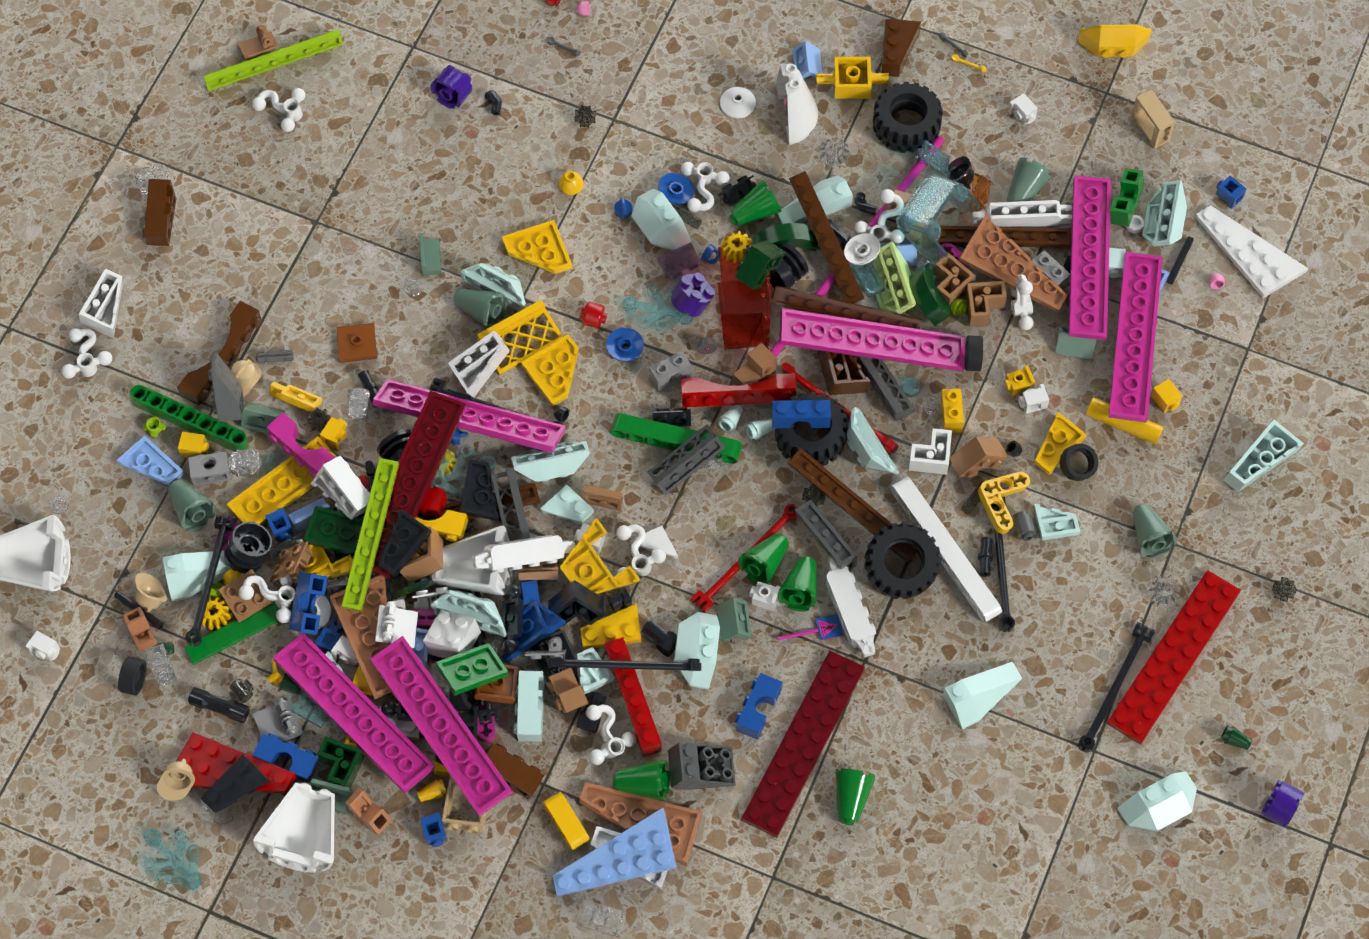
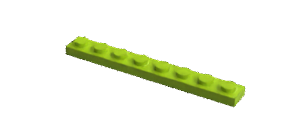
(273, 60)
(370, 535)

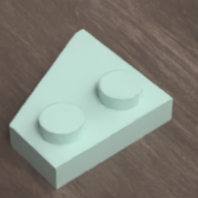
(568, 506)
(1055, 523)
(592, 678)

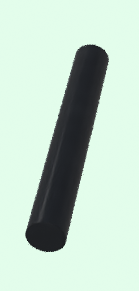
(1179, 261)
(132, 605)

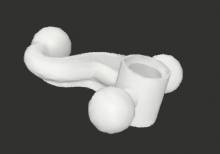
(287, 107)
(721, 178)
(887, 196)
(1022, 305)
(104, 357)
(658, 555)
(283, 614)
(628, 738)

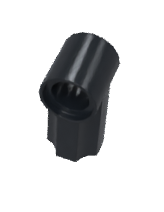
(664, 640)
(583, 721)

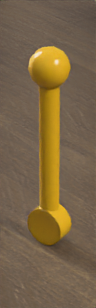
(955, 58)

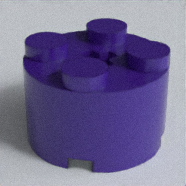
(451, 87)
(692, 294)
(1282, 804)

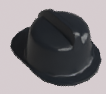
(961, 171)

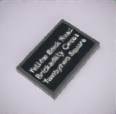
(544, 665)

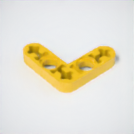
(996, 495)

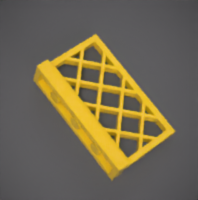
(514, 322)

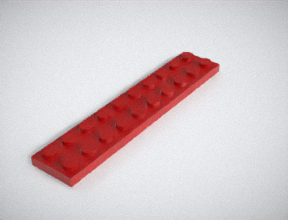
(1173, 657)

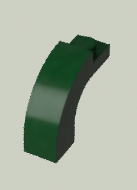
(791, 233)
(927, 296)

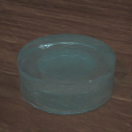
(911, 387)

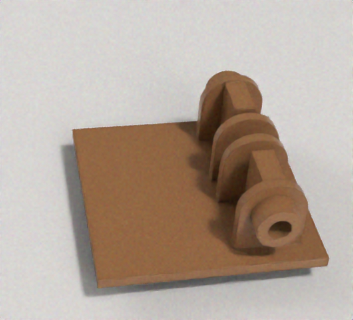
(262, 43)
(292, 561)
(242, 608)

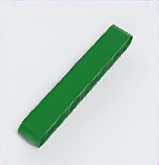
(183, 412)
(667, 435)

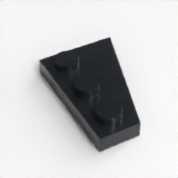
(478, 492)
(404, 542)
(235, 783)

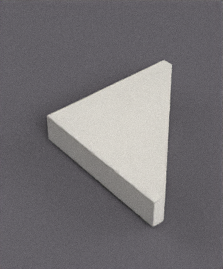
(658, 539)

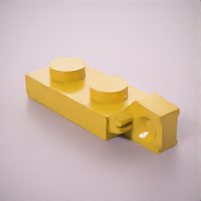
(295, 396)

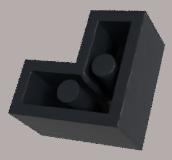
(578, 602)

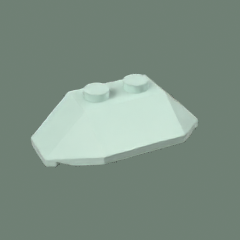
(1165, 215)
(660, 221)
(493, 279)
(867, 444)
(547, 465)
(469, 605)
(698, 640)
(1160, 803)

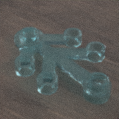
(659, 310)
(457, 473)
(175, 861)

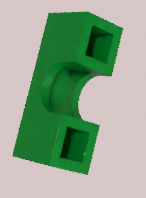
(1125, 205)

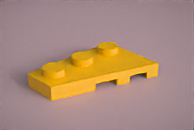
(1060, 436)

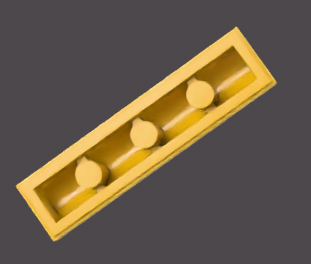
(1147, 431)

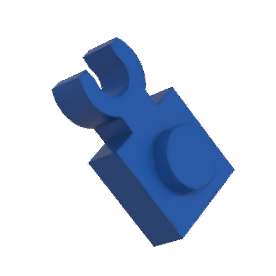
(329, 637)

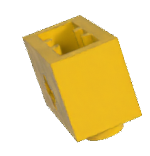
(952, 410)

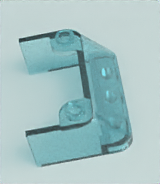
(919, 214)

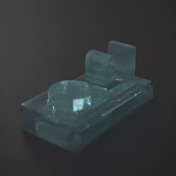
(933, 157)
(869, 279)

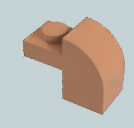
(140, 629)
(368, 812)

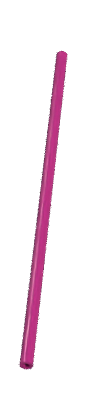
(903, 186)

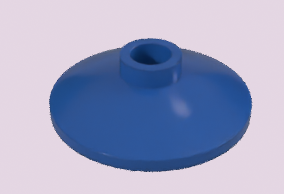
(676, 188)
(625, 337)

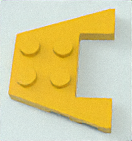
(321, 565)
(588, 568)

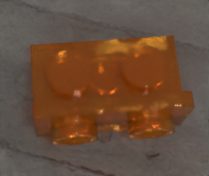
(980, 189)

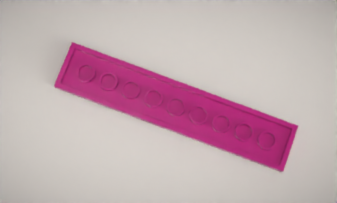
(1089, 258)
(1135, 337)
(872, 340)
(476, 417)
(354, 713)
(441, 726)

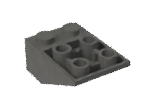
(225, 390)
(700, 766)

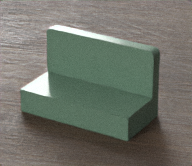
(430, 256)
(1074, 346)
(259, 417)
(734, 619)
(341, 793)

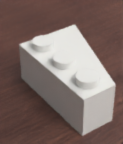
(103, 304)
(479, 362)
(343, 487)

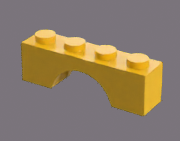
(450, 525)

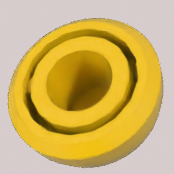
(570, 183)

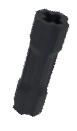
(205, 700)

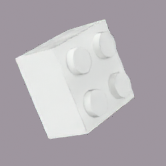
(451, 634)

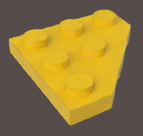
(539, 247)
(553, 369)

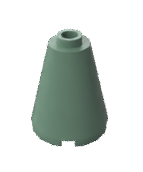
(1027, 180)
(483, 306)
(190, 505)
(1152, 532)

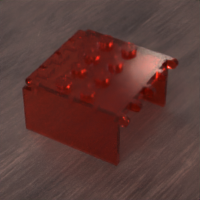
(742, 309)

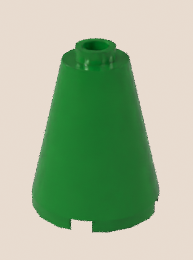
(755, 205)
(764, 558)
(800, 586)
(644, 780)
(852, 793)

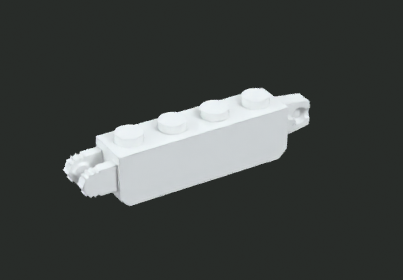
(1025, 214)
(523, 552)
(850, 609)

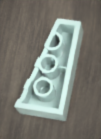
(1267, 452)

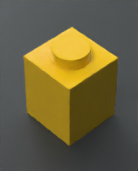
(1166, 396)
(192, 444)

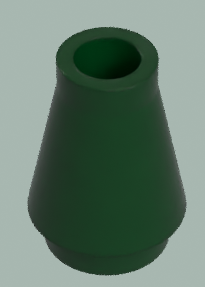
(1236, 738)

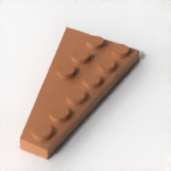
(1004, 260)
(361, 632)
(629, 809)

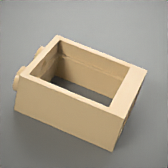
(1152, 119)
(453, 824)

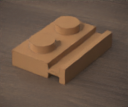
(603, 497)
(541, 572)

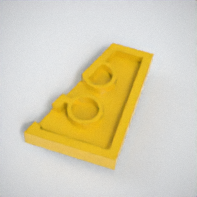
(618, 625)

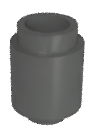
(1024, 526)

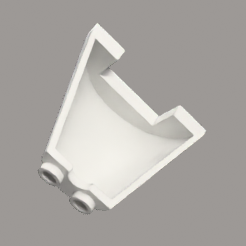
(800, 103)
(36, 555)
(459, 568)
(300, 830)

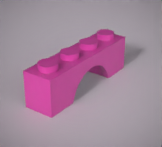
(284, 432)

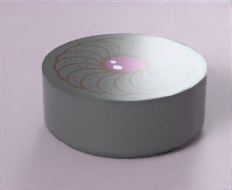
(706, 346)

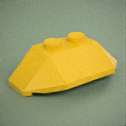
(1114, 39)

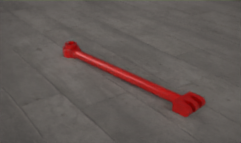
(888, 444)
(706, 598)

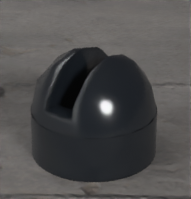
(561, 413)
(1013, 449)

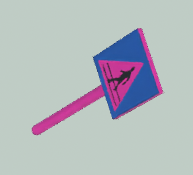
(828, 628)

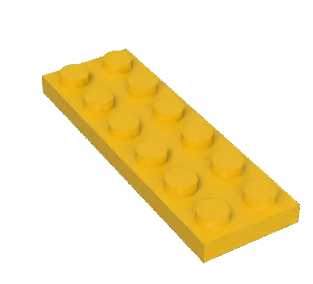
(275, 489)

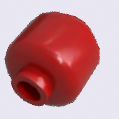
(593, 314)

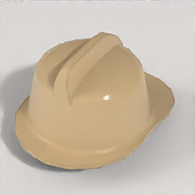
(247, 374)
(149, 591)
(176, 781)

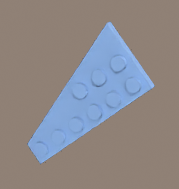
(630, 855)

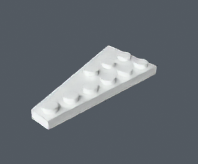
(1255, 258)

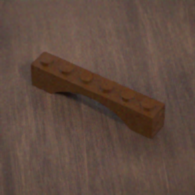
(243, 320)

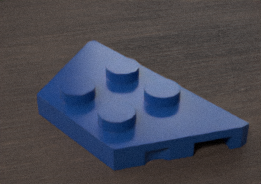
(536, 625)

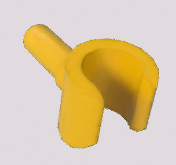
(275, 677)

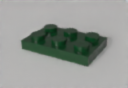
(333, 530)

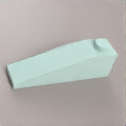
(833, 195)
(188, 573)
(979, 693)

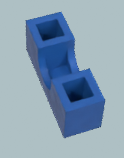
(811, 411)
(303, 615)
(764, 691)
(270, 749)

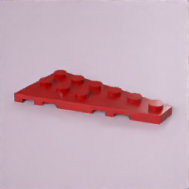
(212, 759)

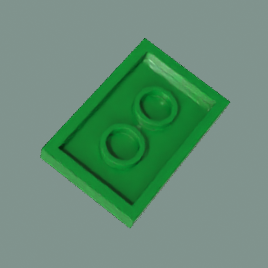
(471, 669)

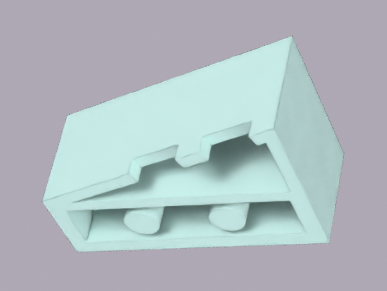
(529, 706)

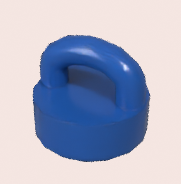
(623, 208)
(710, 249)
(456, 437)

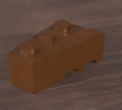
(898, 43)
(159, 212)
(842, 373)
(518, 775)

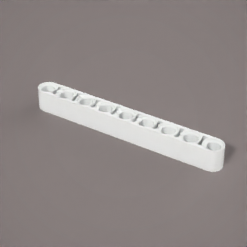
(951, 555)

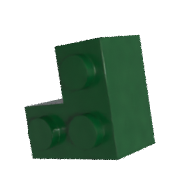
(758, 262)
(343, 759)

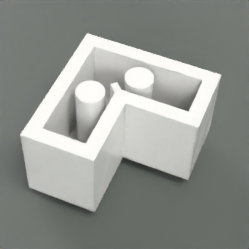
(932, 457)

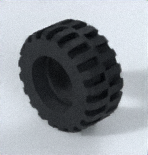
(907, 97)
(822, 449)
(913, 537)

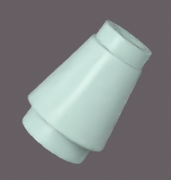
(730, 418)
(759, 428)

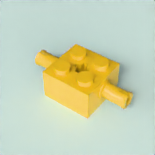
(852, 78)

